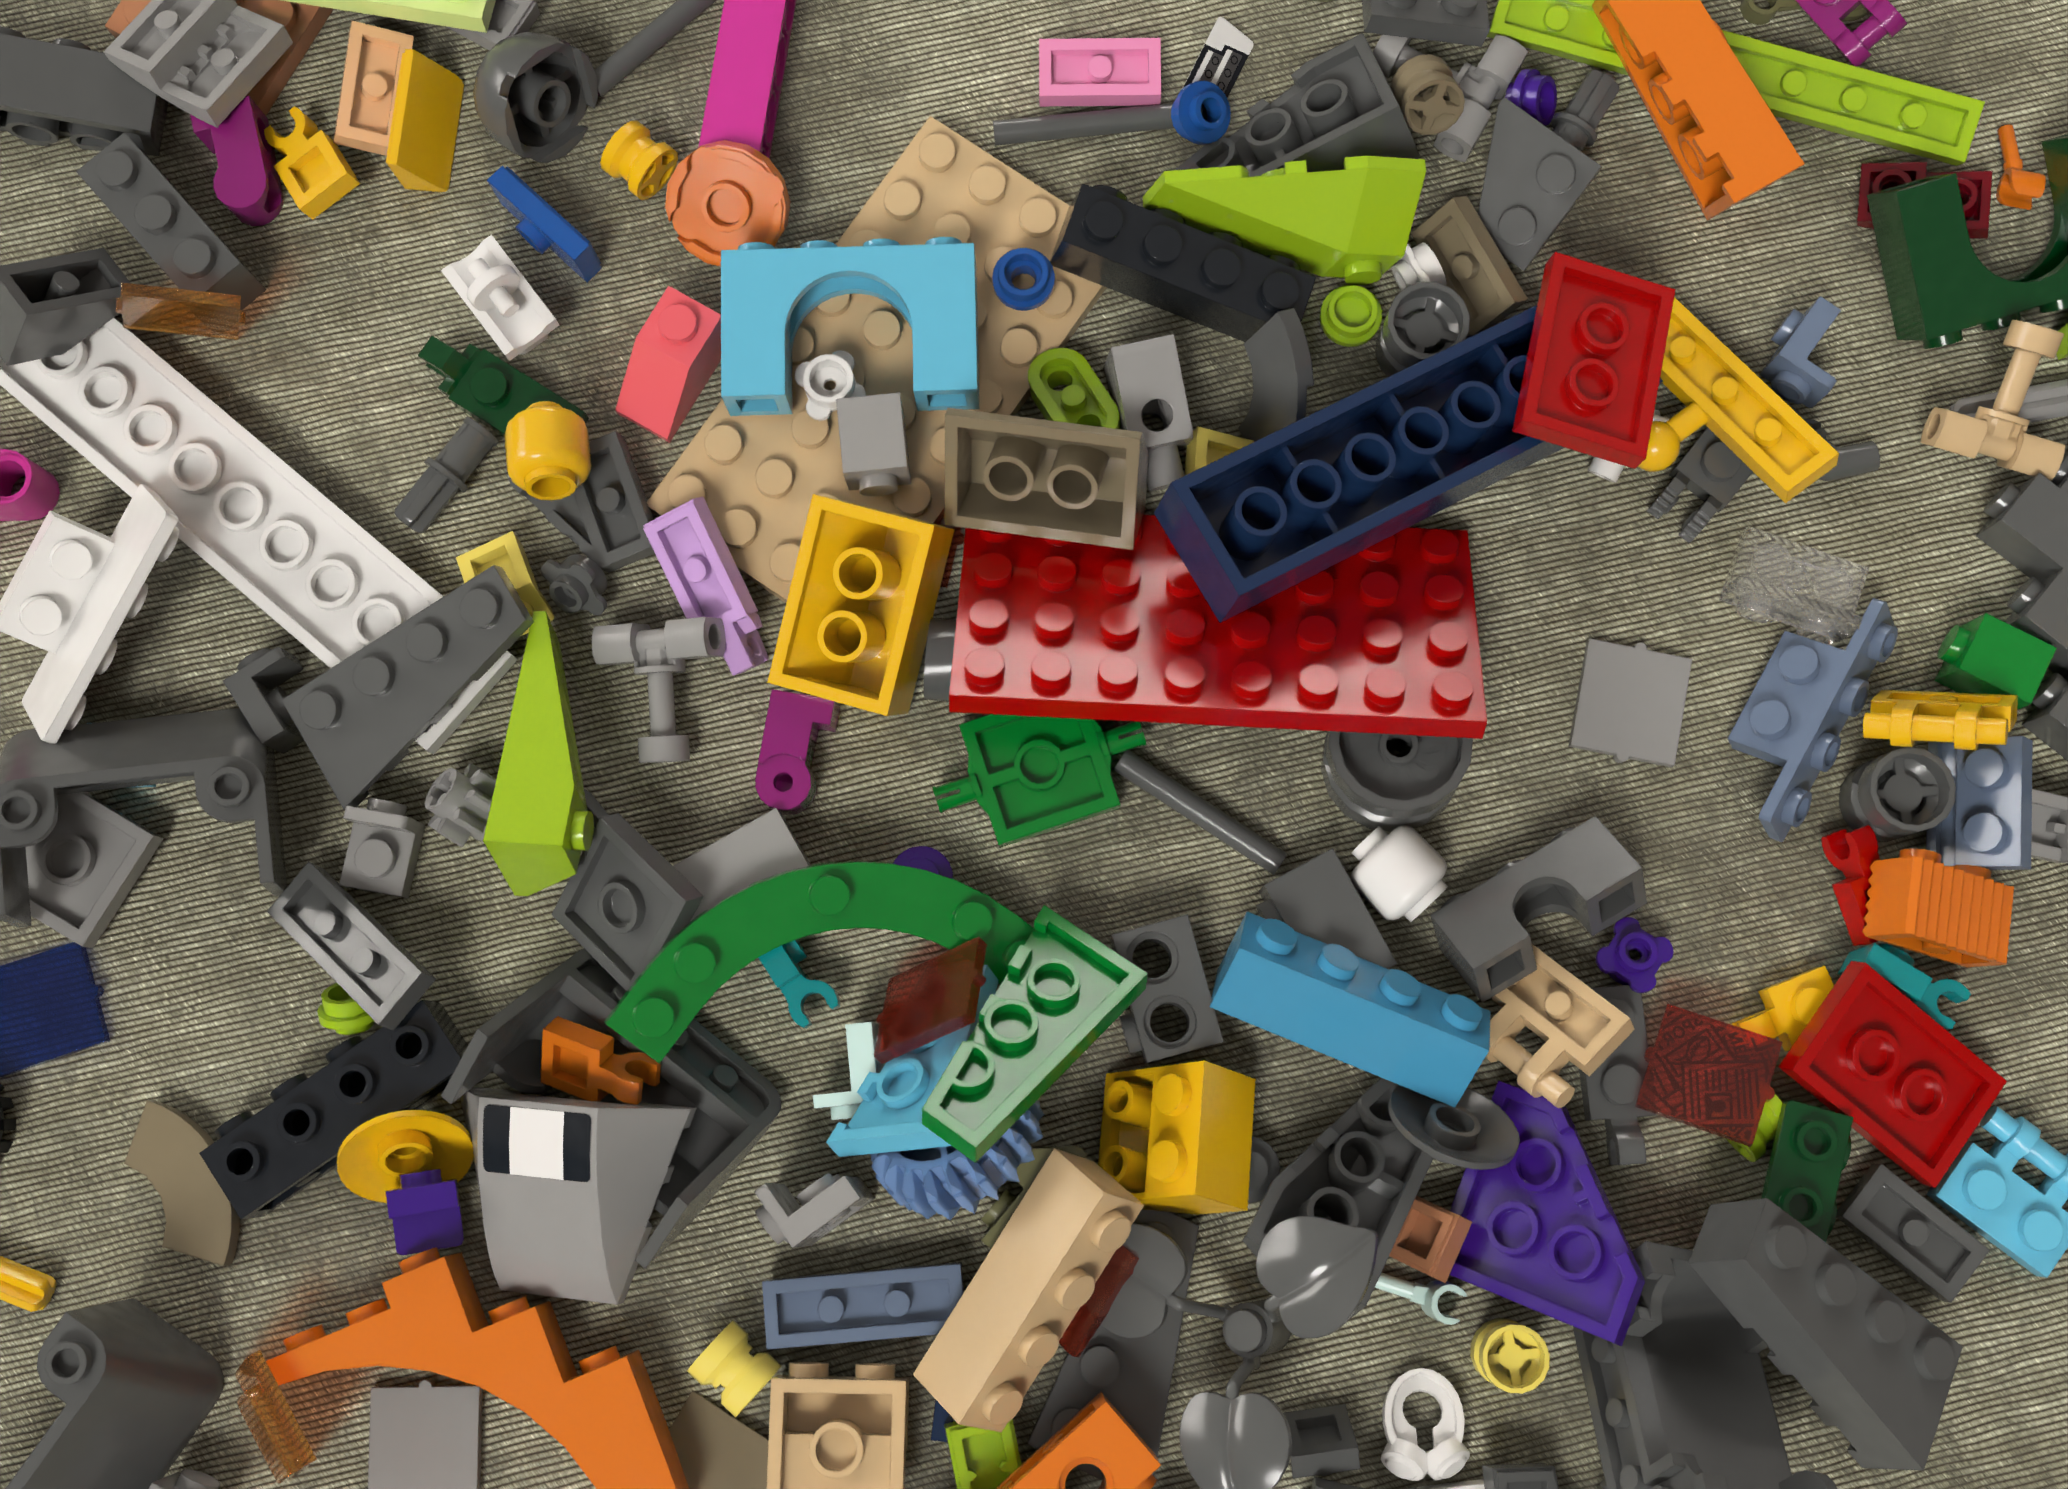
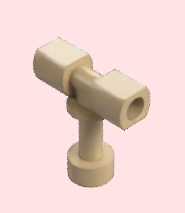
(1999, 430)

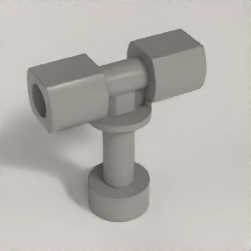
(1478, 84)
(659, 656)

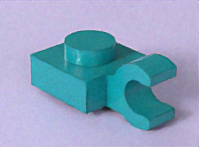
(1898, 969)
(791, 980)

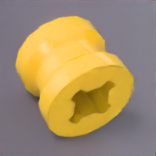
(639, 160)

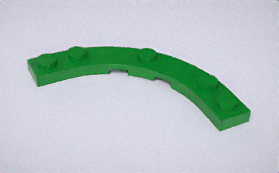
(796, 906)

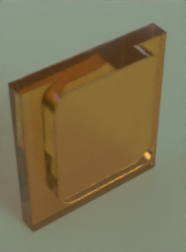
(271, 1420)

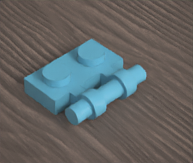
(2002, 1205)

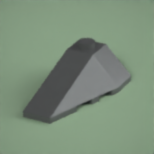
(1330, 113)

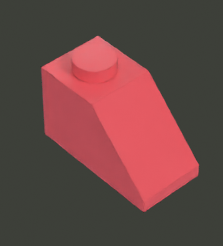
(670, 364)

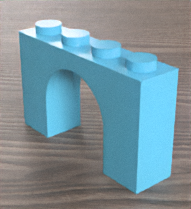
(774, 289)

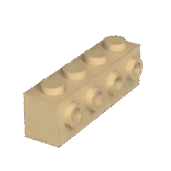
(1027, 1291)

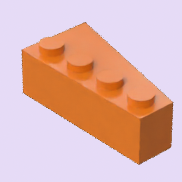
(1699, 99)

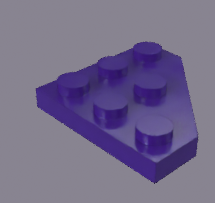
(1547, 1226)

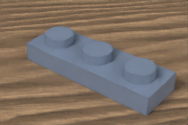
(860, 1305)

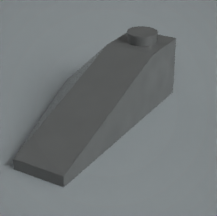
(1351, 1174)

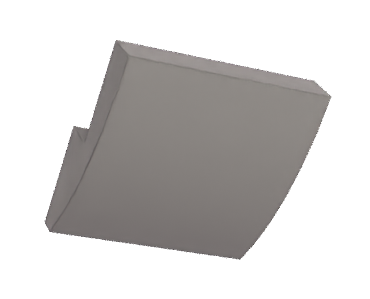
(199, 53)

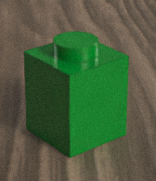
(1993, 659)

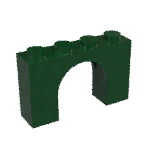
(1933, 272)

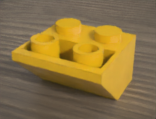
(1180, 1136)

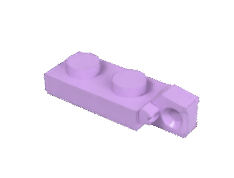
(708, 579)

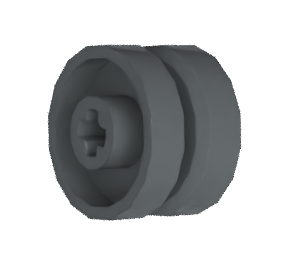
(1390, 789)

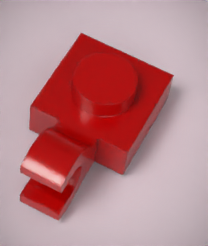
(1853, 856)

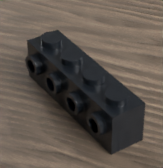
(1176, 265)
(297, 1137)

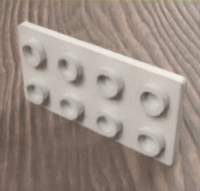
(75, 597)

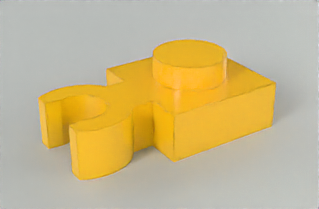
(312, 165)

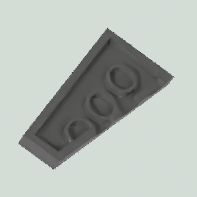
(389, 692)
(1128, 1371)

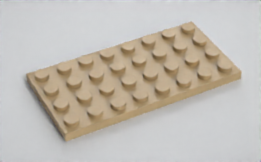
(767, 467)

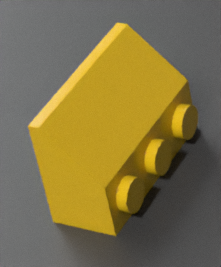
(860, 606)

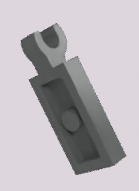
(1616, 1083)

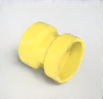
(1522, 1355)
(730, 1364)

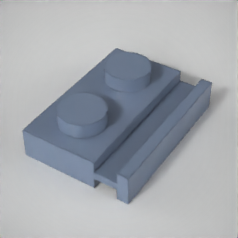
(1991, 807)

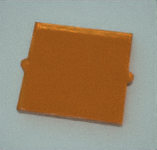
(180, 311)

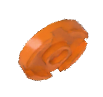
(725, 199)

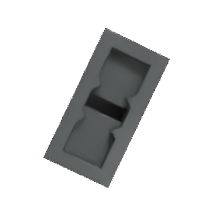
(1181, 986)

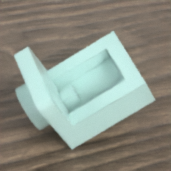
(861, 1047)

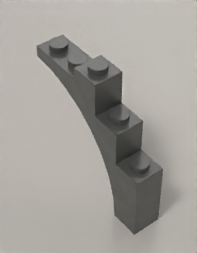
(2032, 534)

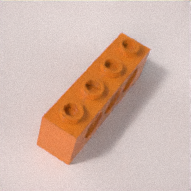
(1093, 1437)

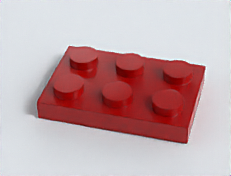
(1594, 360)
(1893, 1072)

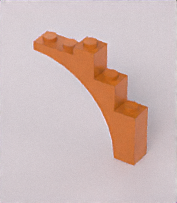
(438, 1325)

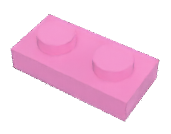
(1100, 72)

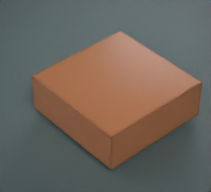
(1430, 1239)

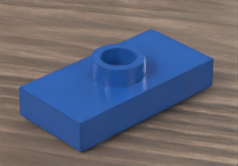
(544, 225)

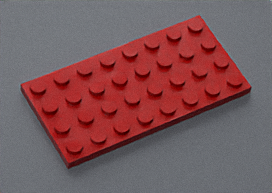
(1130, 638)

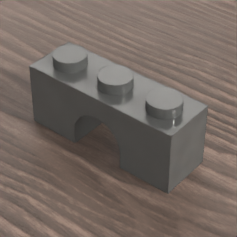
(166, 223)
(1575, 874)

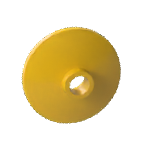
(400, 1145)

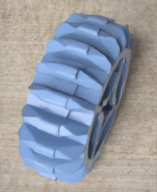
(945, 1179)

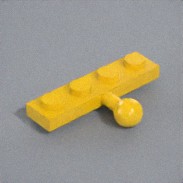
(1737, 409)

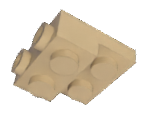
(838, 1428)

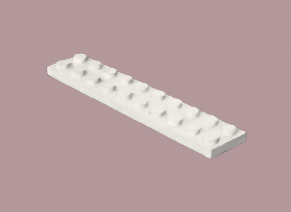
(233, 500)

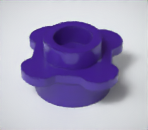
(1635, 973)

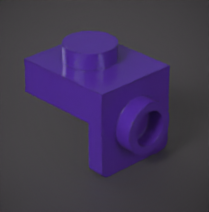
(425, 1212)

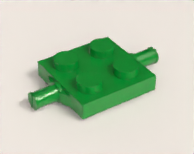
(1038, 772)

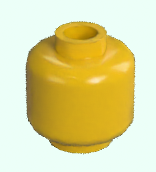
(547, 451)

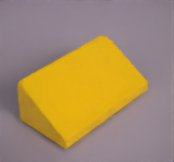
(424, 123)

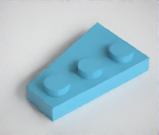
(894, 1098)

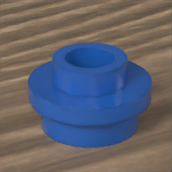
(1187, 113)
(1023, 262)

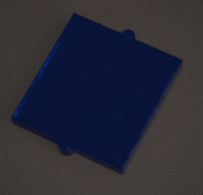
(48, 1008)

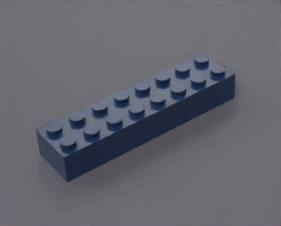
(1354, 471)

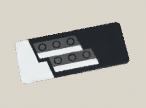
(1221, 58)

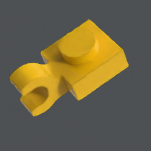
(1789, 1006)

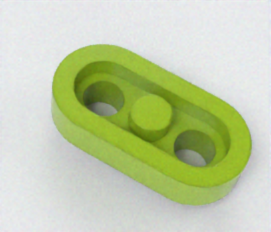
(1084, 398)

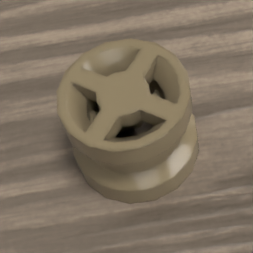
(1435, 108)

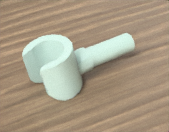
(1421, 1294)

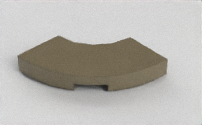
(194, 1205)

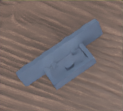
(1803, 707)

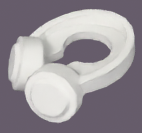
(1402, 1453)

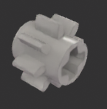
(461, 803)

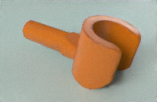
(2016, 185)

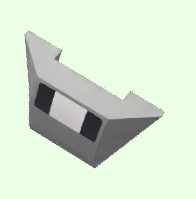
(569, 1187)

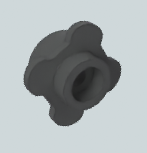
(576, 584)

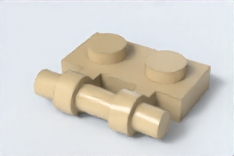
(1564, 1014)

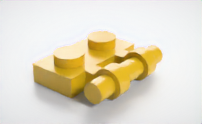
(1940, 717)

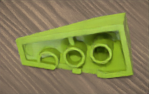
(1325, 221)
(539, 798)

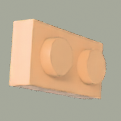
(369, 87)

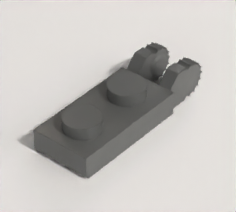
(1709, 473)

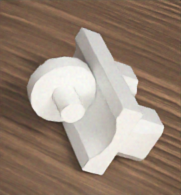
(501, 299)

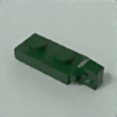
(486, 384)

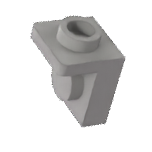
(381, 848)

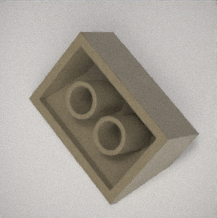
(1044, 478)

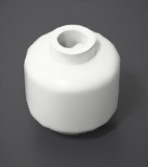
(1398, 872)

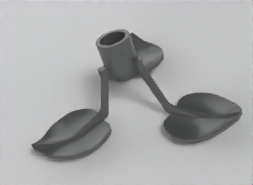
(1316, 1284)

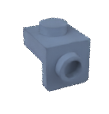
(1789, 369)

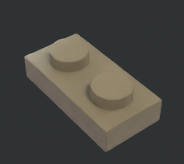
(1471, 263)

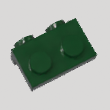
(1808, 1164)

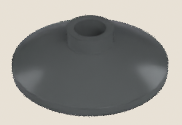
(1468, 1136)

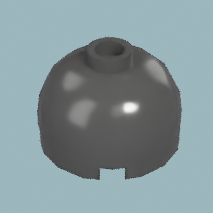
(535, 94)

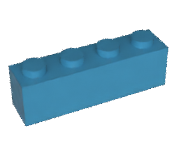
(1352, 1009)

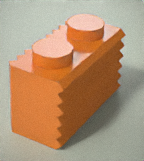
(1939, 909)

